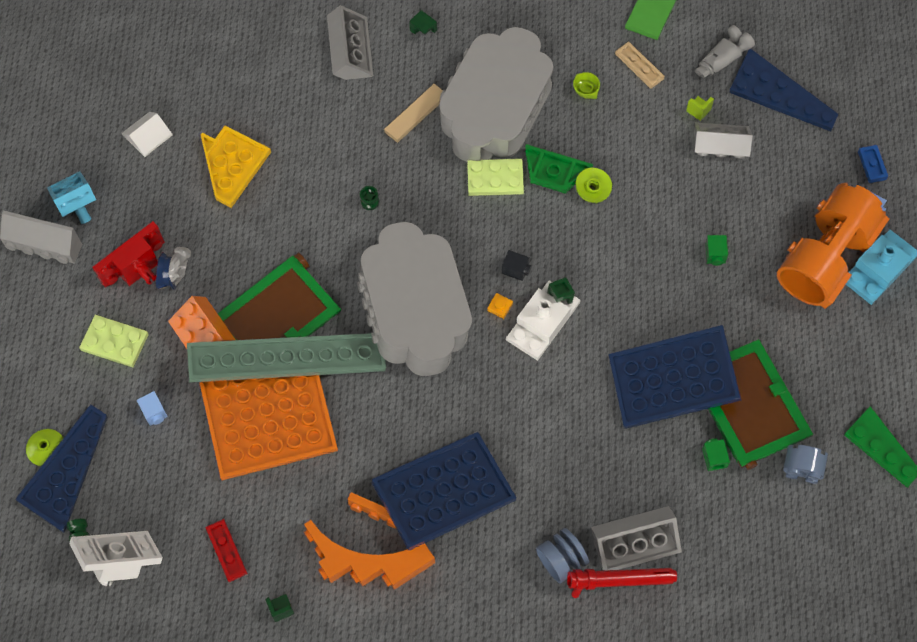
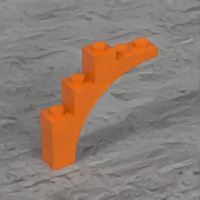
(338, 561)

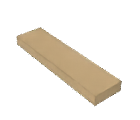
(414, 113)

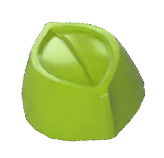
(586, 85)

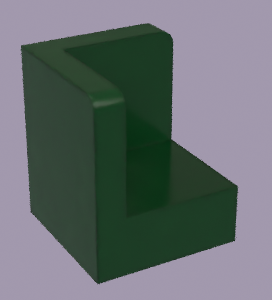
(423, 23)
(561, 290)
(280, 607)

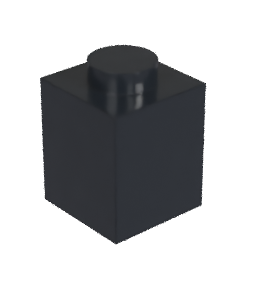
(516, 265)

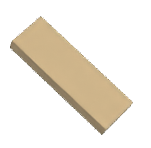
(639, 65)

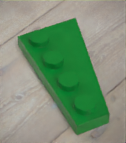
(878, 442)

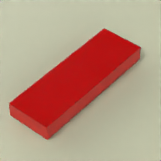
(226, 550)

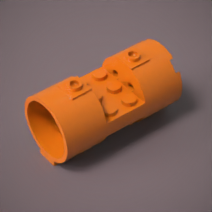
(814, 268)

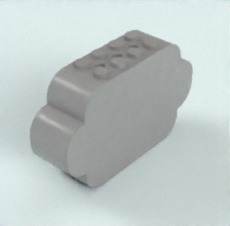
(496, 95)
(414, 299)

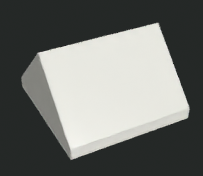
(147, 133)

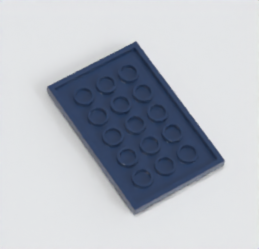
(674, 377)
(443, 490)

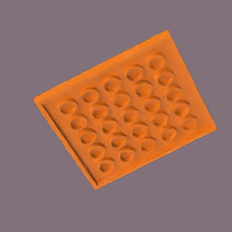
(266, 422)

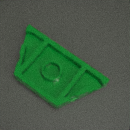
(553, 169)

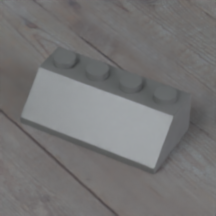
(349, 44)
(39, 237)
(637, 539)

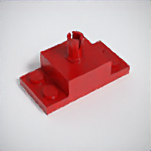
(132, 258)

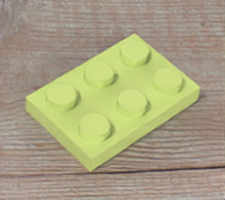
(495, 177)
(114, 341)

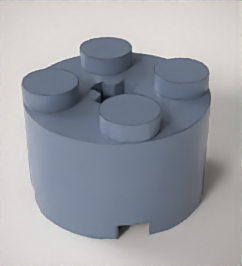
(805, 463)

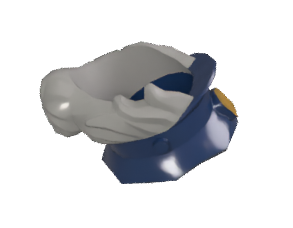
(172, 269)

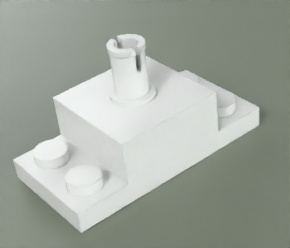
(540, 322)
(115, 555)

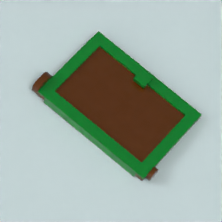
(281, 305)
(767, 413)

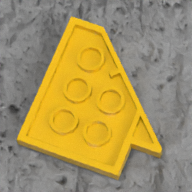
(232, 163)

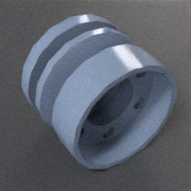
(564, 553)

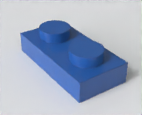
(872, 164)

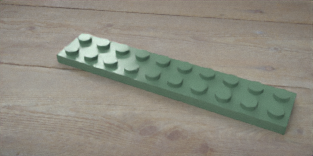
(283, 357)

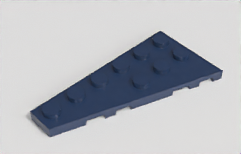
(770, 87)
(59, 480)

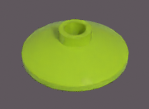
(596, 178)
(33, 448)

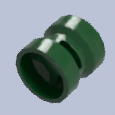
(371, 194)
(77, 528)

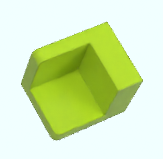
(699, 108)

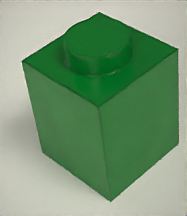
(716, 249)
(715, 454)

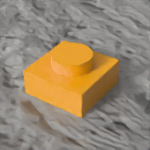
(500, 305)

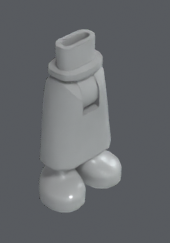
(725, 52)

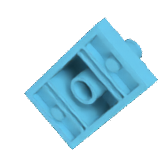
(72, 195)
(880, 266)

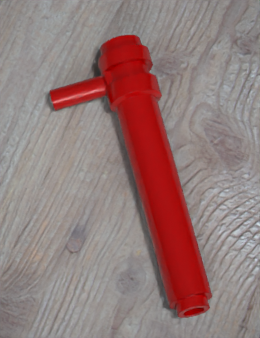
(590, 579)

